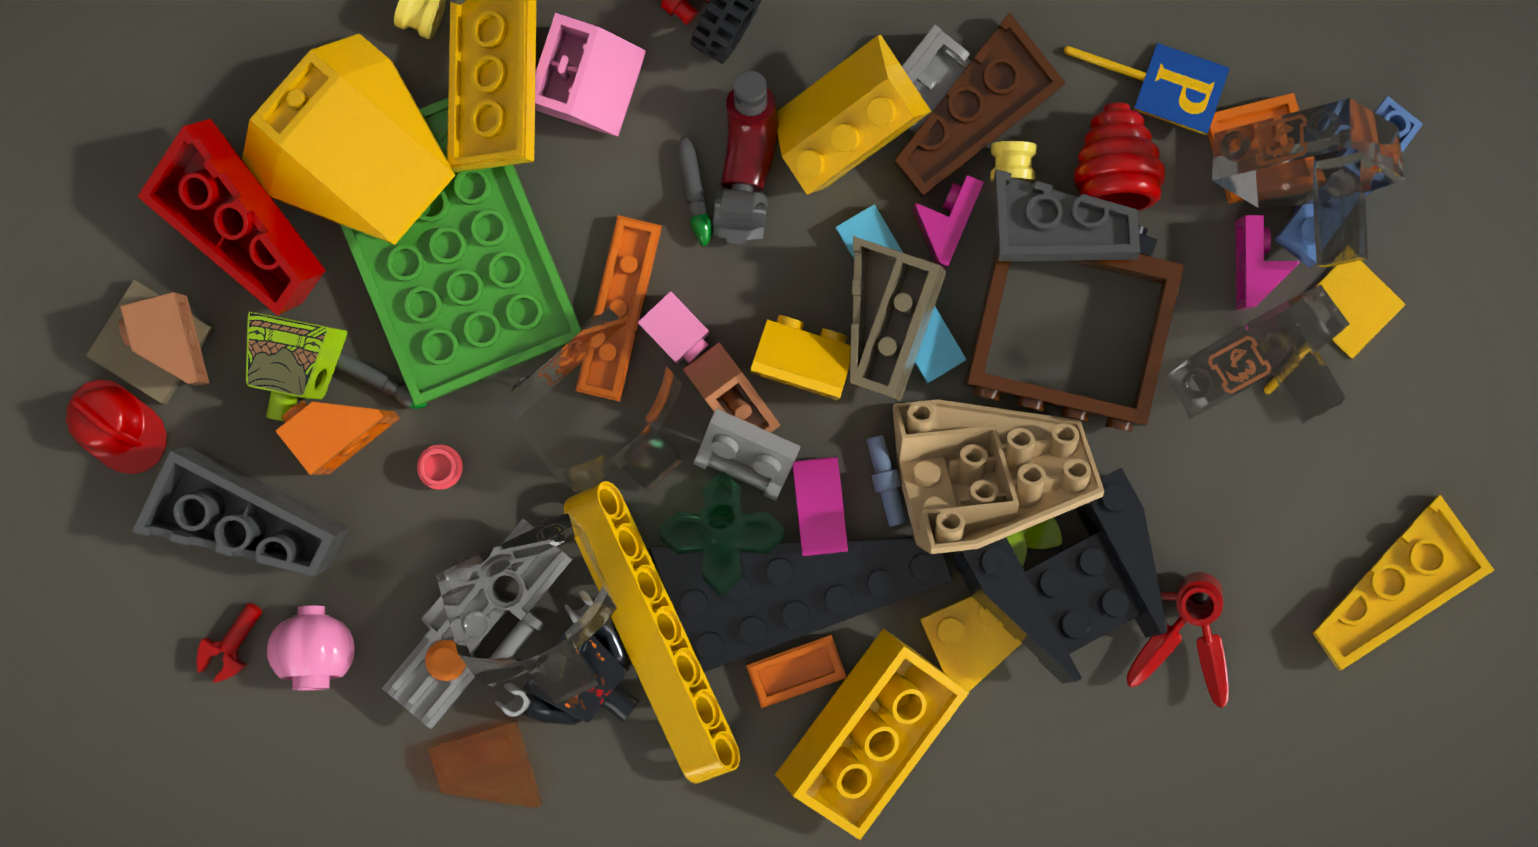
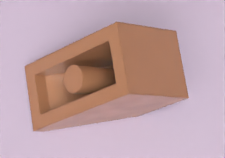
(166, 335)
(728, 389)

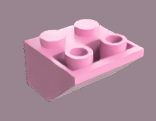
(586, 75)

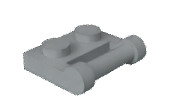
(747, 453)

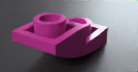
(820, 506)

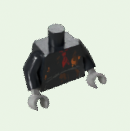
(608, 660)

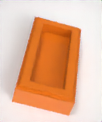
(796, 670)

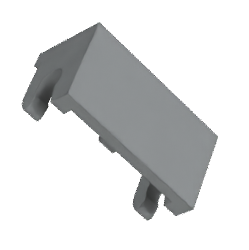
(935, 68)

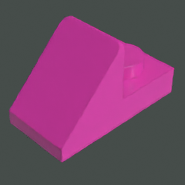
(944, 231)
(1254, 275)

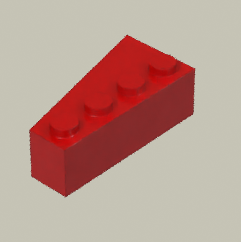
(231, 218)

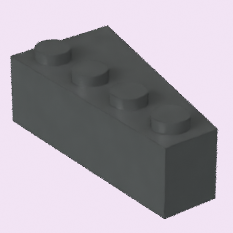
(234, 514)

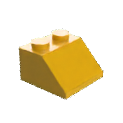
(803, 358)

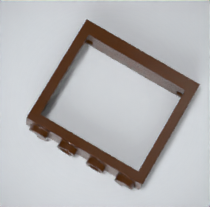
(1073, 405)

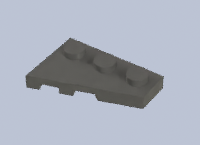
(1058, 226)

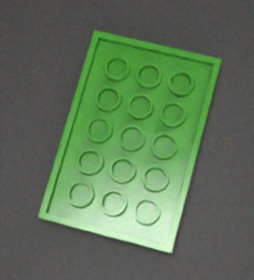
(466, 281)

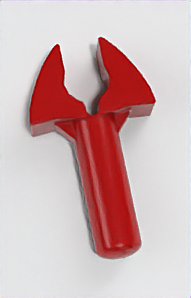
(229, 644)

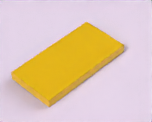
(491, 84)

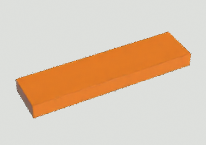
(623, 291)

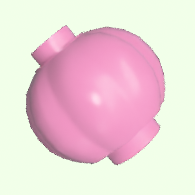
(310, 649)

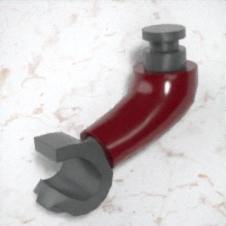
(751, 145)

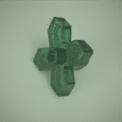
(721, 532)

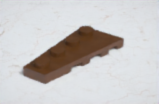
(989, 98)

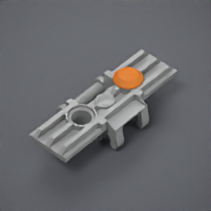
(434, 671)

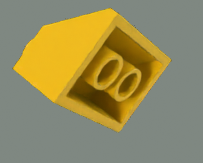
(848, 116)

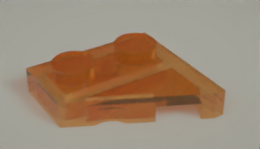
(487, 767)

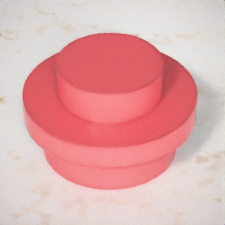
(440, 467)

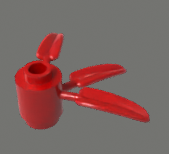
(1209, 646)

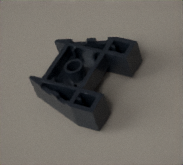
(1077, 590)

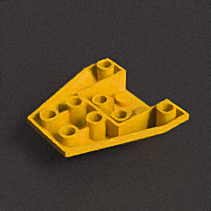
(347, 142)

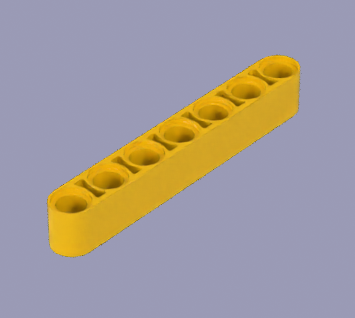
(654, 636)

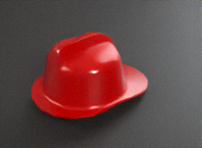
(116, 427)

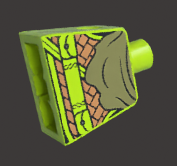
(290, 359)

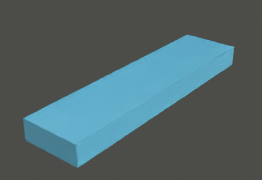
(938, 348)

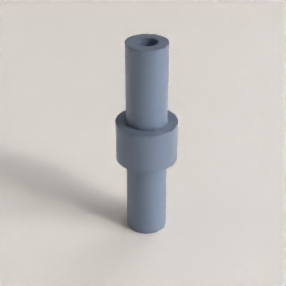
(886, 480)

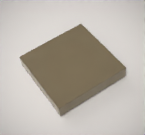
(119, 359)

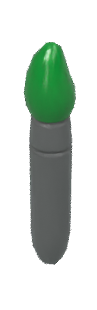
(699, 221)

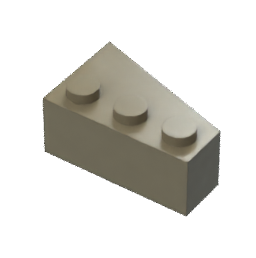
(890, 315)

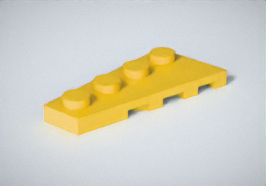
(1410, 580)

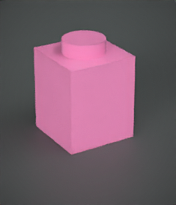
(675, 329)

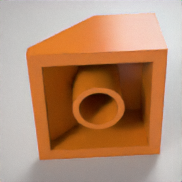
(330, 434)

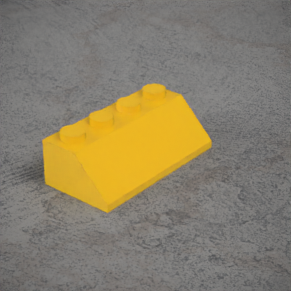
(871, 734)

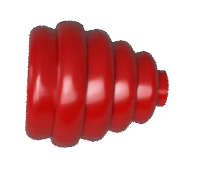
(1120, 160)

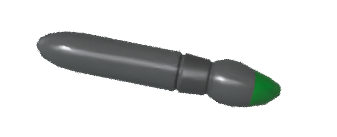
(376, 380)

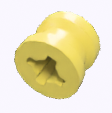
(420, 15)
(1014, 158)

